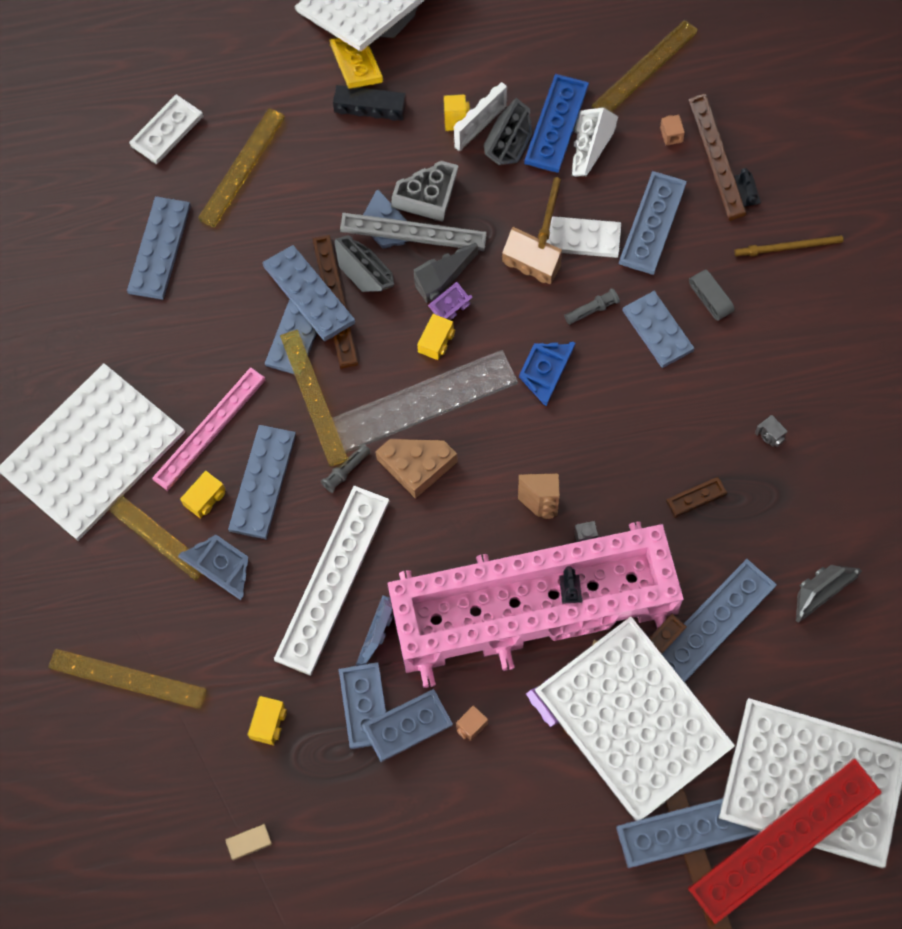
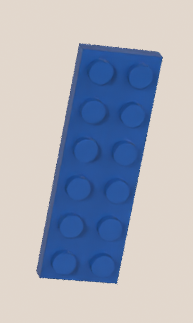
(556, 123)

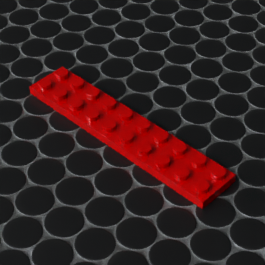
(784, 840)

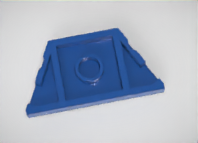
(545, 368)

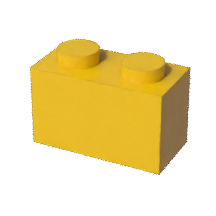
(455, 110)
(435, 337)
(203, 494)
(267, 720)

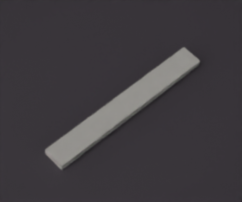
(411, 231)

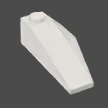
(593, 132)

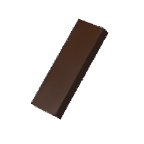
(696, 497)

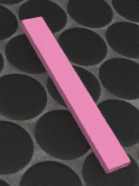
(209, 429)

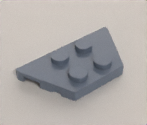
(381, 208)
(219, 563)
(376, 632)

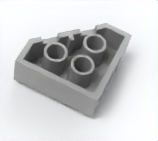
(426, 191)

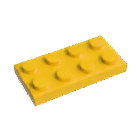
(356, 66)

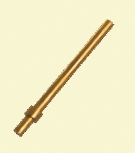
(544, 233)
(754, 250)

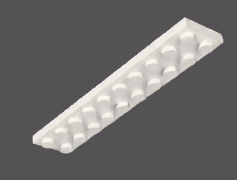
(331, 581)

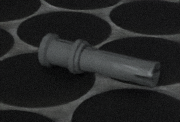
(599, 303)
(340, 473)

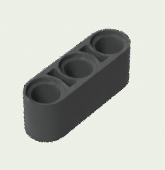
(711, 294)

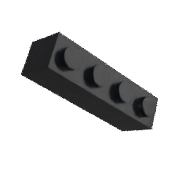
(369, 102)

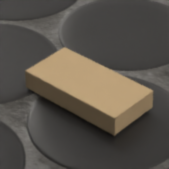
(248, 842)

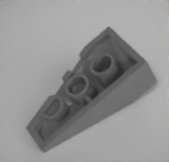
(436, 276)

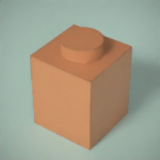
(672, 130)
(471, 723)

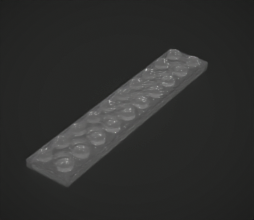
(424, 401)

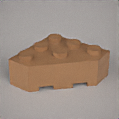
(416, 462)

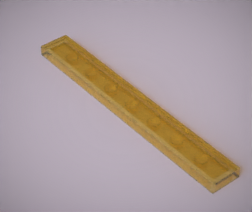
(646, 67)
(241, 167)
(313, 398)
(127, 678)

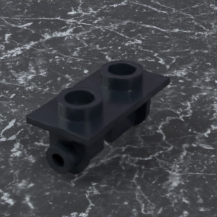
(747, 188)
(570, 586)

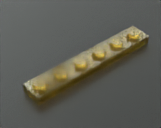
(153, 534)

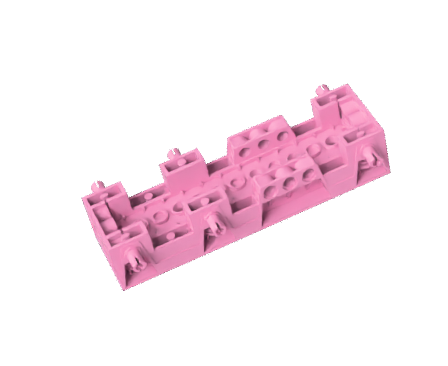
(529, 580)

